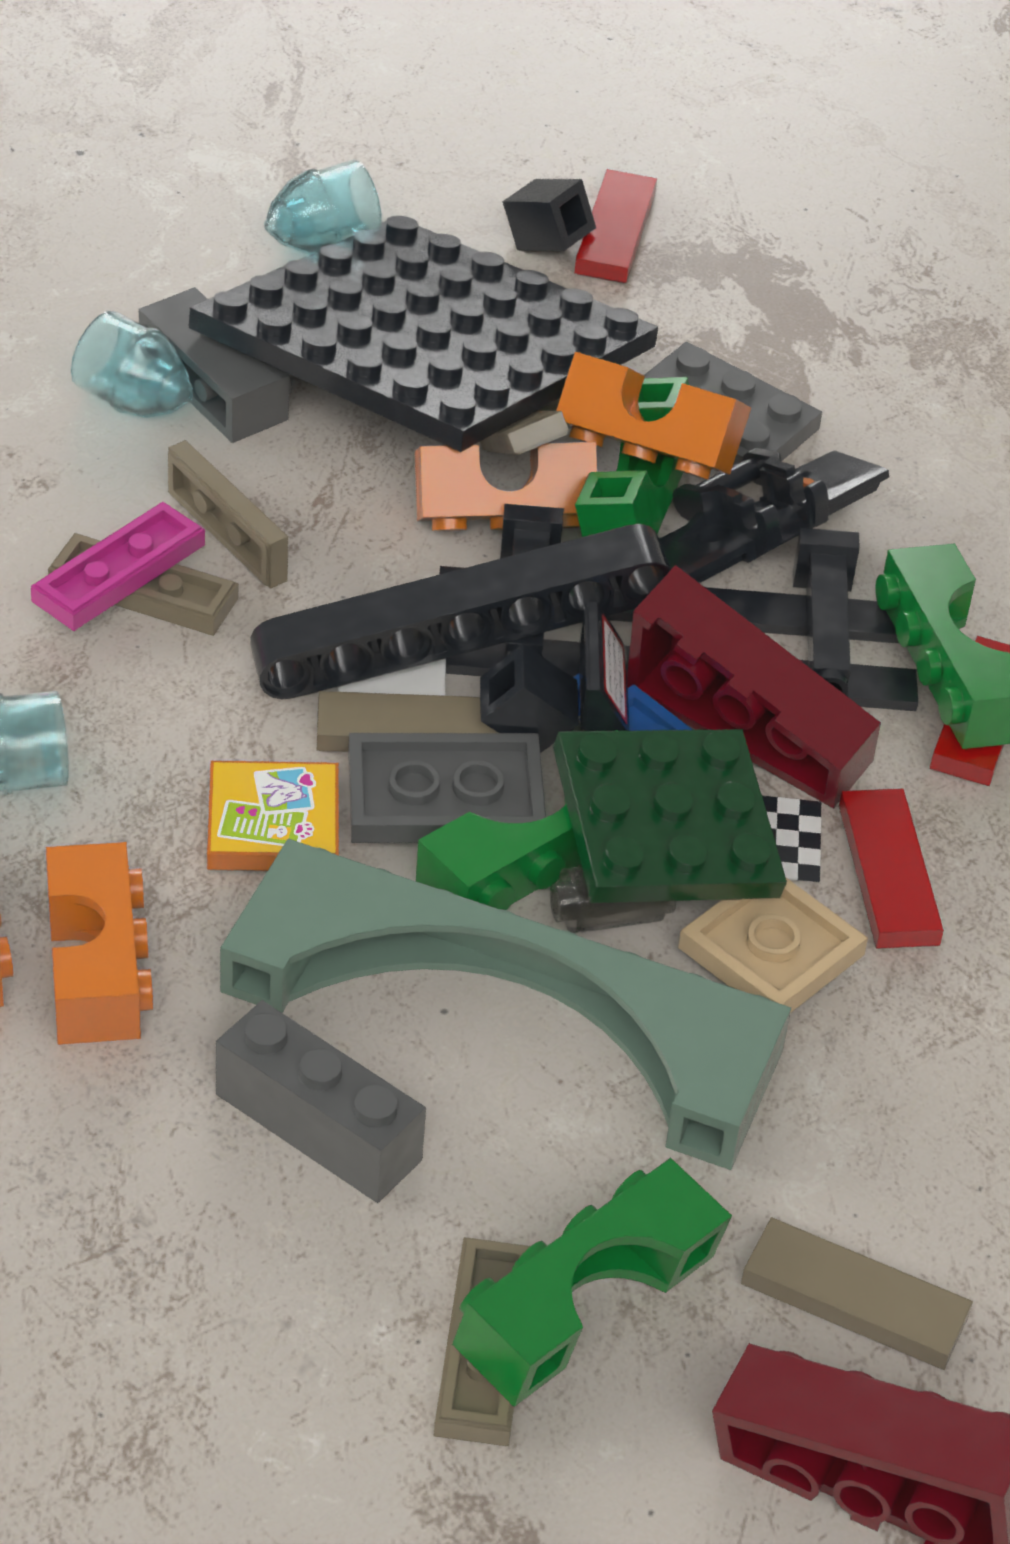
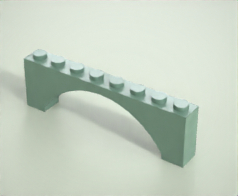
(340, 920)

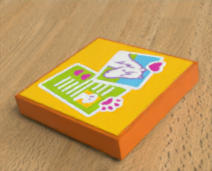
(263, 805)

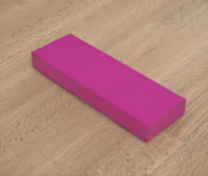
(117, 566)

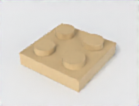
(774, 945)

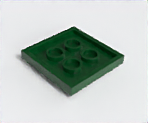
(668, 816)

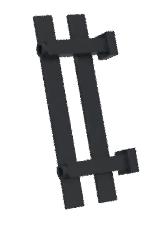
(822, 565)

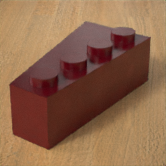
(729, 674)
(869, 1446)

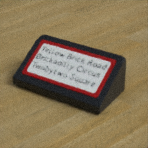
(602, 673)

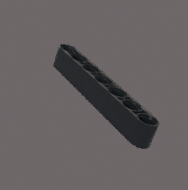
(456, 611)

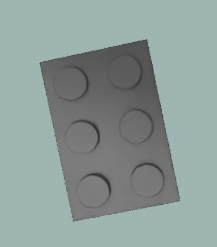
(776, 418)
(421, 781)

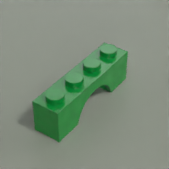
(638, 489)
(928, 602)
(497, 859)
(527, 1323)

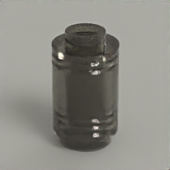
(572, 906)

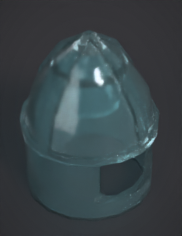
(324, 207)
(130, 367)
(32, 742)

